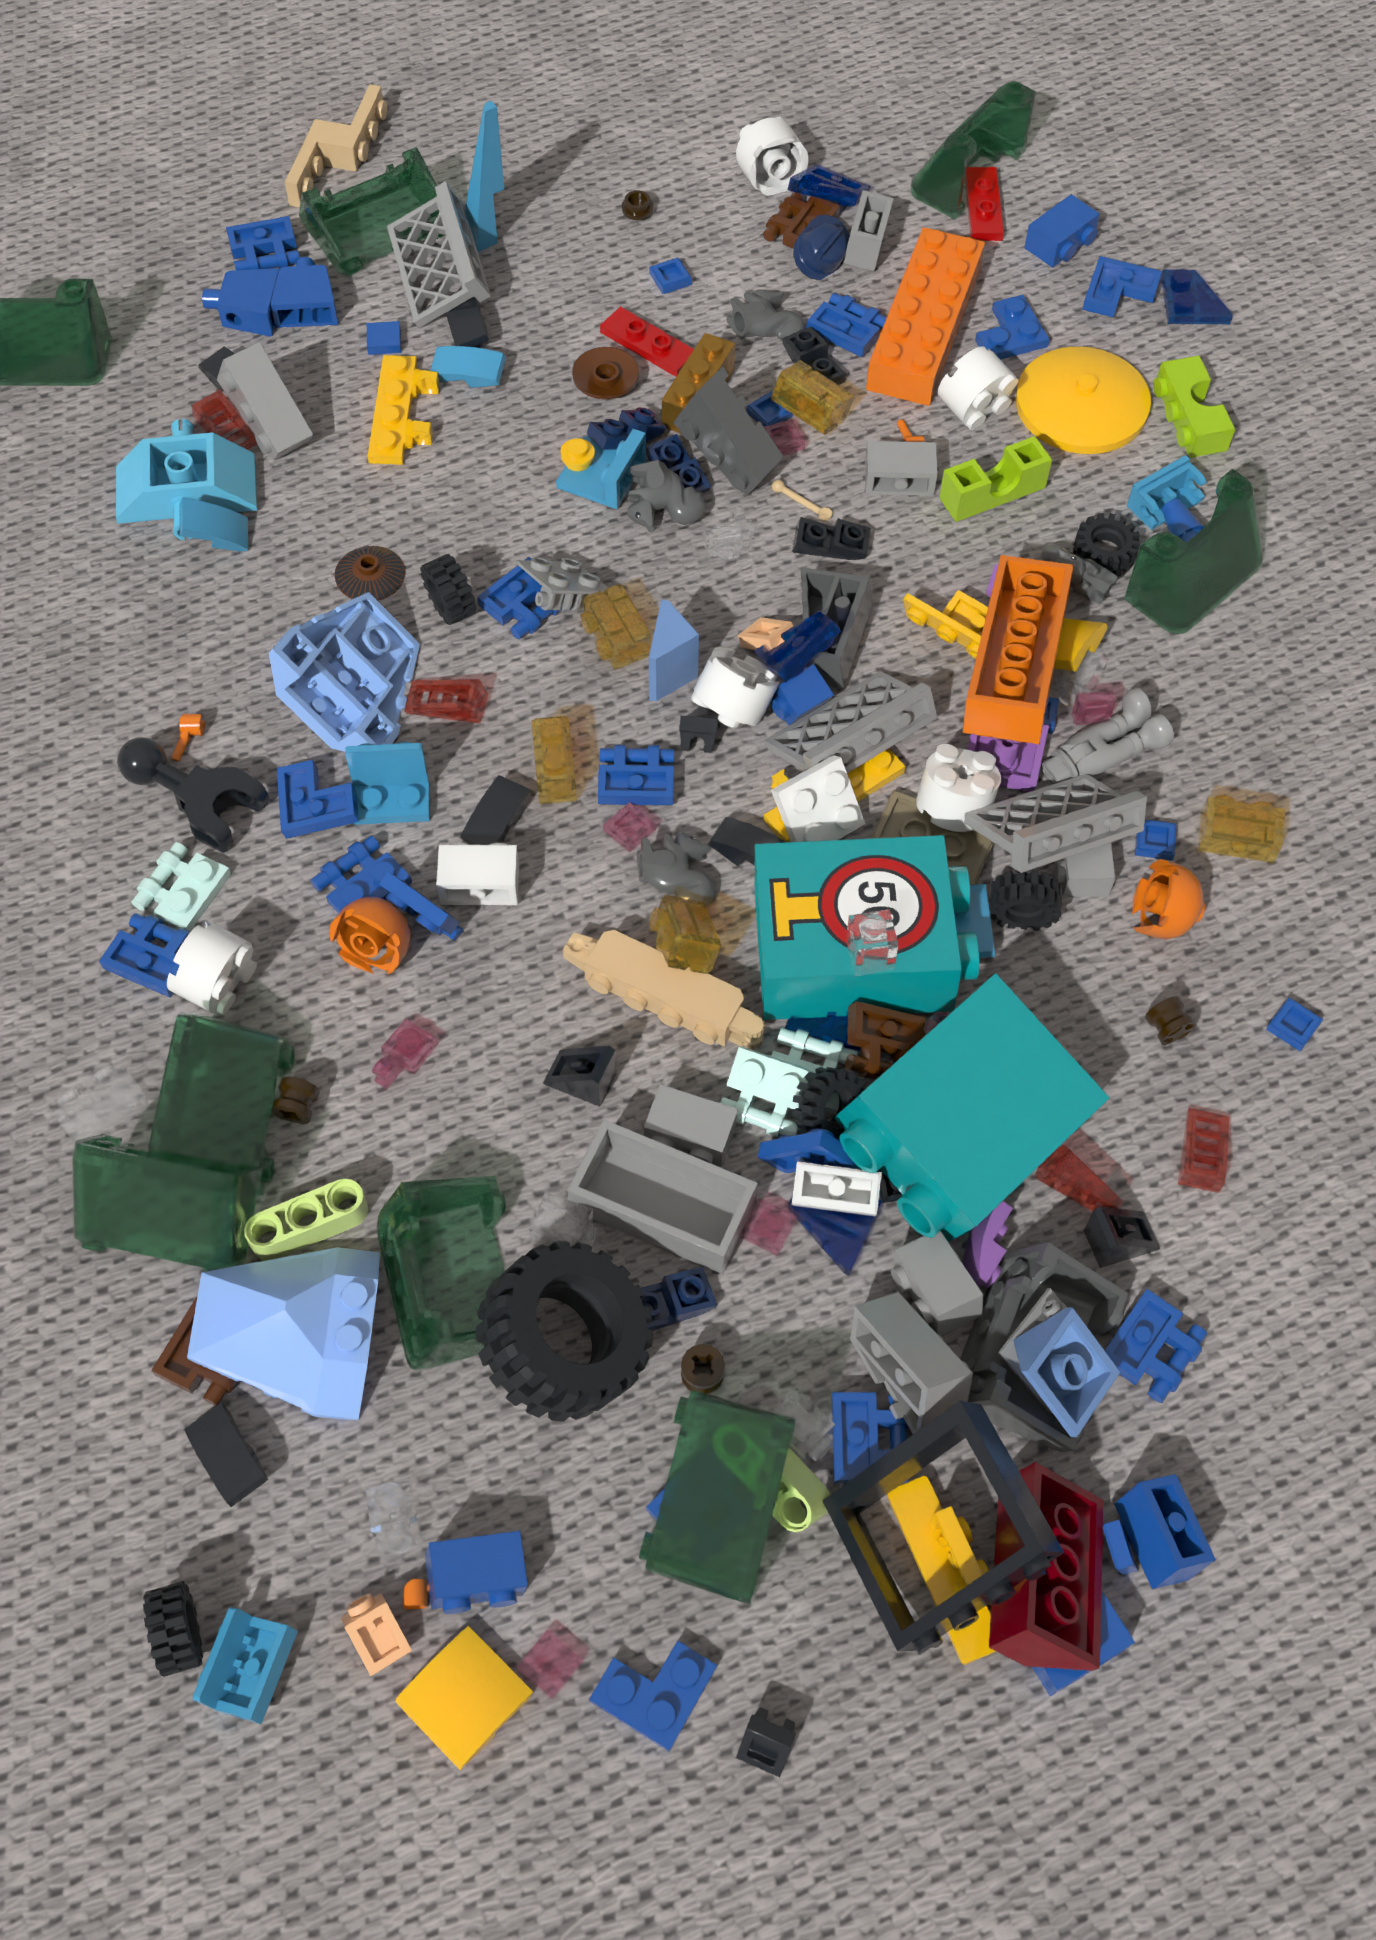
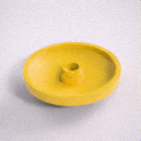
(1083, 400)

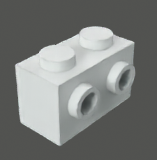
(478, 874)

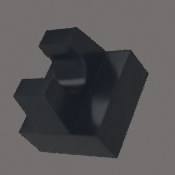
(696, 727)
(766, 1743)

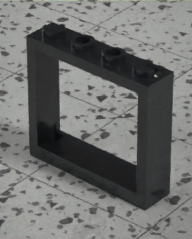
(912, 1455)

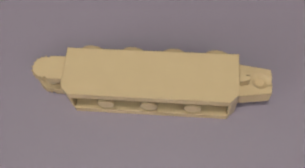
(677, 996)

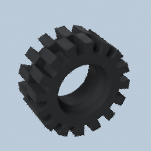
(1108, 530)
(448, 589)
(1026, 900)
(816, 1093)
(172, 1628)

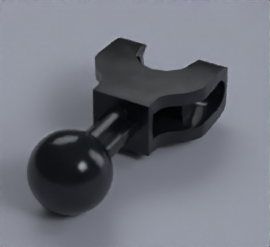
(199, 794)

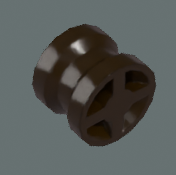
(1170, 1020)
(295, 1100)
(702, 1377)

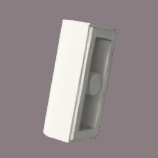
(836, 1189)

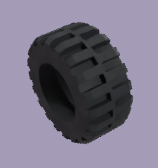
(524, 1360)

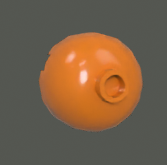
(1173, 895)
(368, 926)

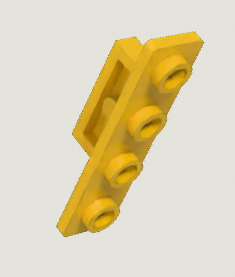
(959, 622)
(943, 1557)

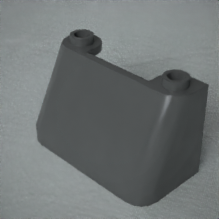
(1006, 1303)

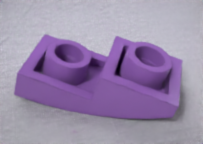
(982, 1251)

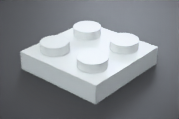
(819, 803)

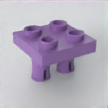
(1015, 760)

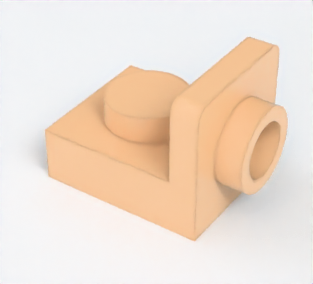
(764, 632)
(375, 1632)

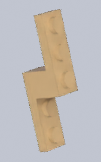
(336, 145)

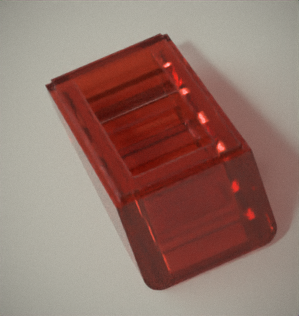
(213, 404)
(469, 704)
(1196, 1176)
(1075, 1180)

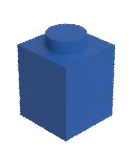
(800, 695)

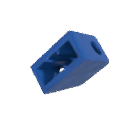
(303, 296)
(244, 300)

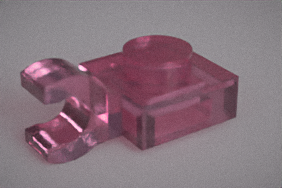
(403, 1050)

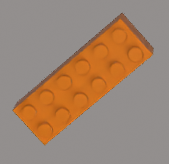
(925, 316)
(1018, 650)

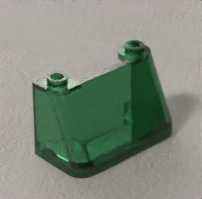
(992, 131)
(354, 222)
(54, 338)
(1185, 581)
(219, 1093)
(161, 1204)
(440, 1263)
(719, 1495)

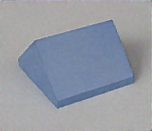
(672, 653)
(1066, 1368)

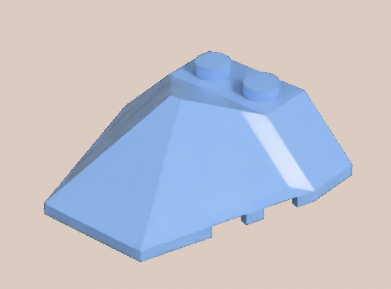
(346, 673)
(292, 1327)

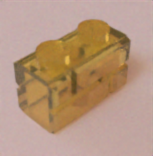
(812, 397)
(617, 627)
(554, 760)
(1241, 829)
(685, 934)

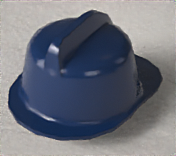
(821, 247)

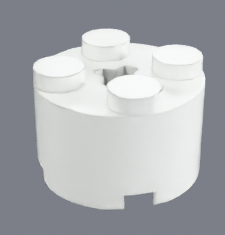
(770, 155)
(978, 387)
(735, 687)
(955, 784)
(211, 967)

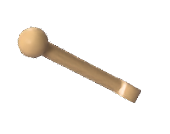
(824, 513)

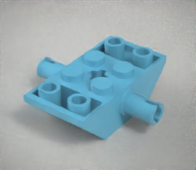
(185, 466)

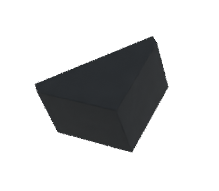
(583, 1072)
(1119, 1235)

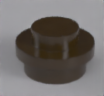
(637, 205)

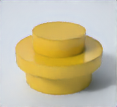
(577, 454)

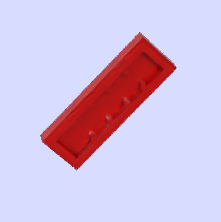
(983, 204)
(646, 340)

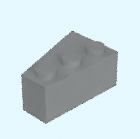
(264, 401)
(909, 1360)

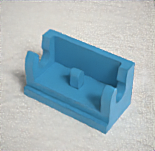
(1164, 485)

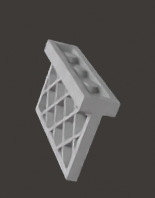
(459, 238)
(870, 733)
(1061, 835)

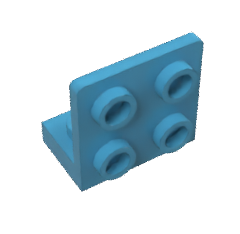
(609, 474)
(390, 782)

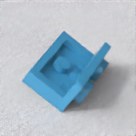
(244, 1666)

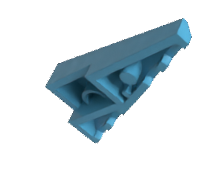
(485, 180)

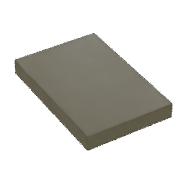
(904, 819)

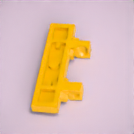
(391, 425)
(863, 779)

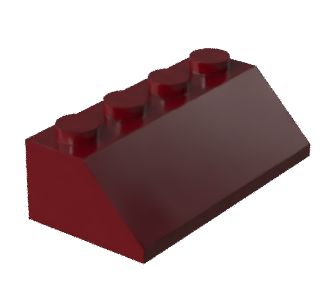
(1059, 1614)

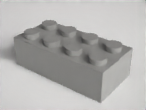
(663, 1195)

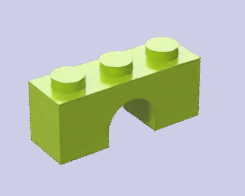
(1199, 427)
(970, 490)

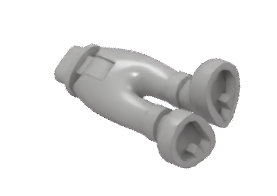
(1088, 749)

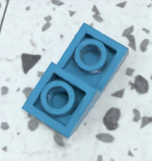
(474, 365)
(214, 523)
(978, 920)

